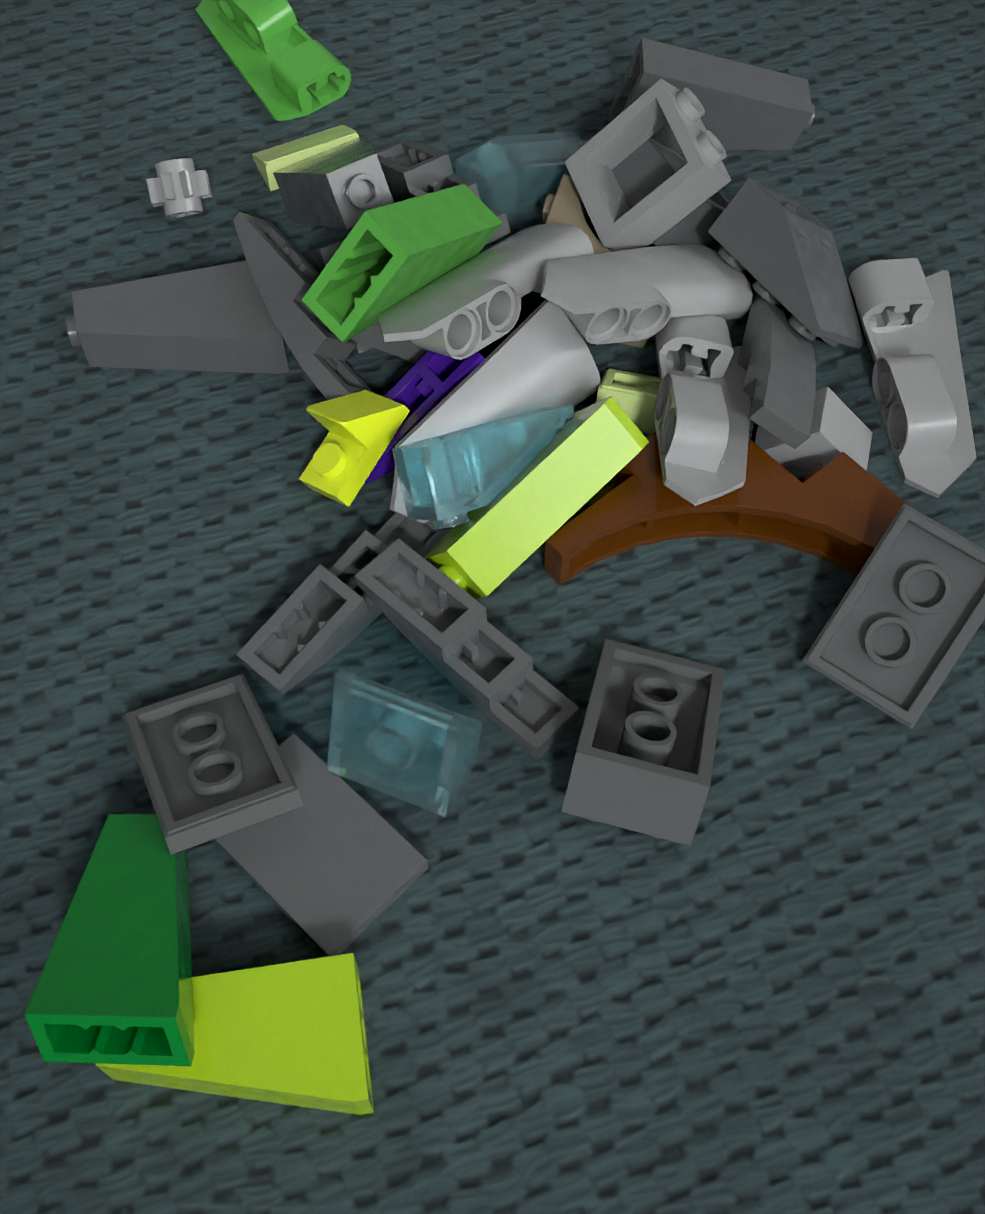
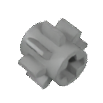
(179, 188)

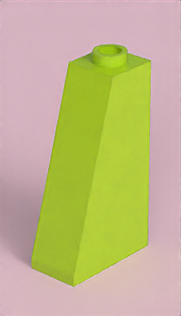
(539, 499)
(275, 1038)

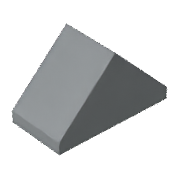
(832, 432)

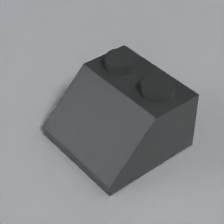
(647, 170)

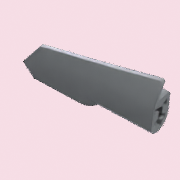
(639, 289)
(483, 294)
(531, 369)
(916, 369)
(701, 409)

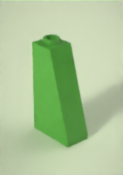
(396, 254)

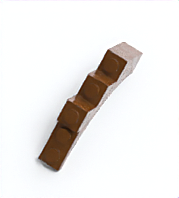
(829, 513)

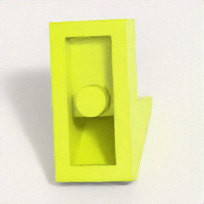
(357, 437)

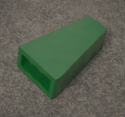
(122, 957)

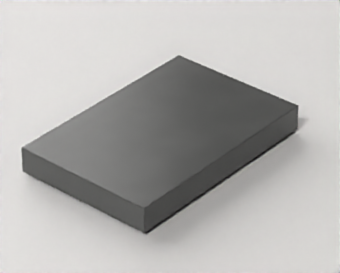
(905, 617)
(210, 763)
(326, 862)

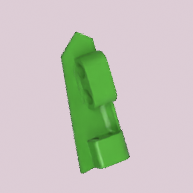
(275, 56)

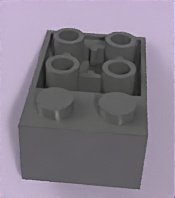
(791, 260)

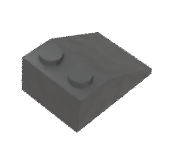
(647, 743)

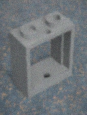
(675, 198)

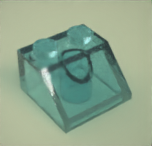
(400, 742)

